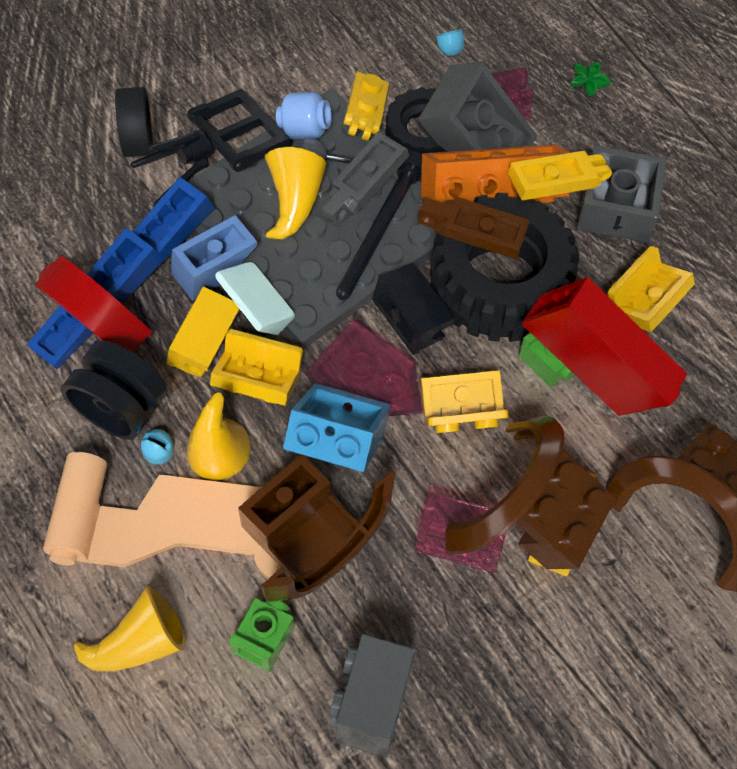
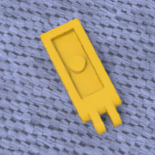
(366, 104)
(558, 174)

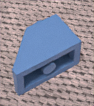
(209, 252)

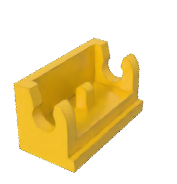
(202, 332)

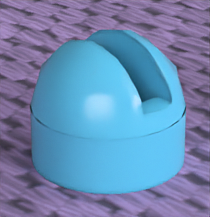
(451, 42)
(153, 452)

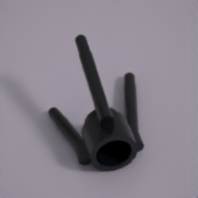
(190, 148)

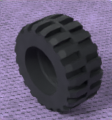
(499, 307)

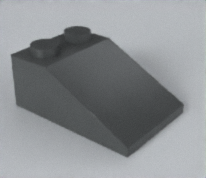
(474, 112)

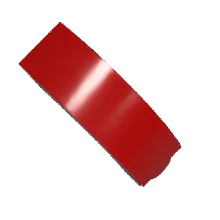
(91, 304)

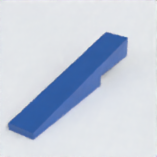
(128, 264)

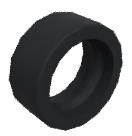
(133, 121)

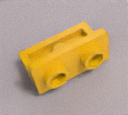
(650, 289)
(258, 367)
(463, 399)

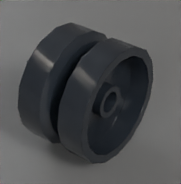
(114, 389)

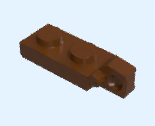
(475, 225)

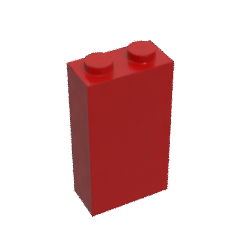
(604, 348)

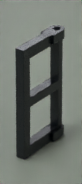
(258, 117)

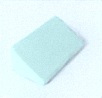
(256, 297)

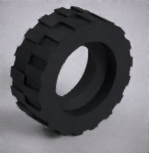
(401, 111)

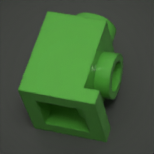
(543, 362)
(263, 647)

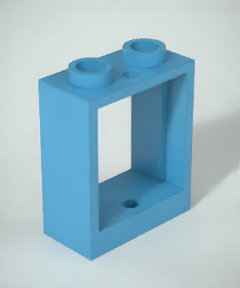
(356, 430)

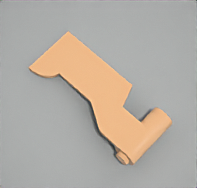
(170, 516)

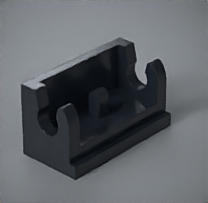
(412, 307)

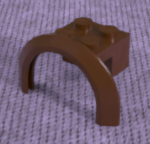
(705, 469)
(552, 502)
(308, 528)

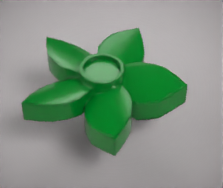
(590, 78)

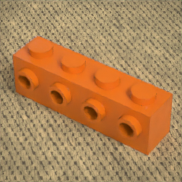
(478, 172)

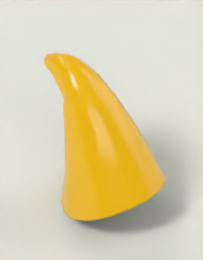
(297, 180)
(217, 444)
(143, 636)

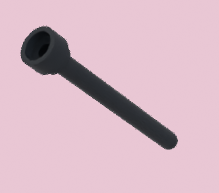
(408, 174)

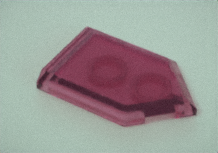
(369, 368)

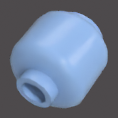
(304, 115)

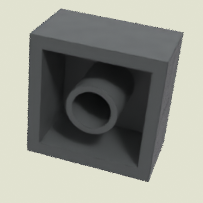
(628, 200)
(374, 695)

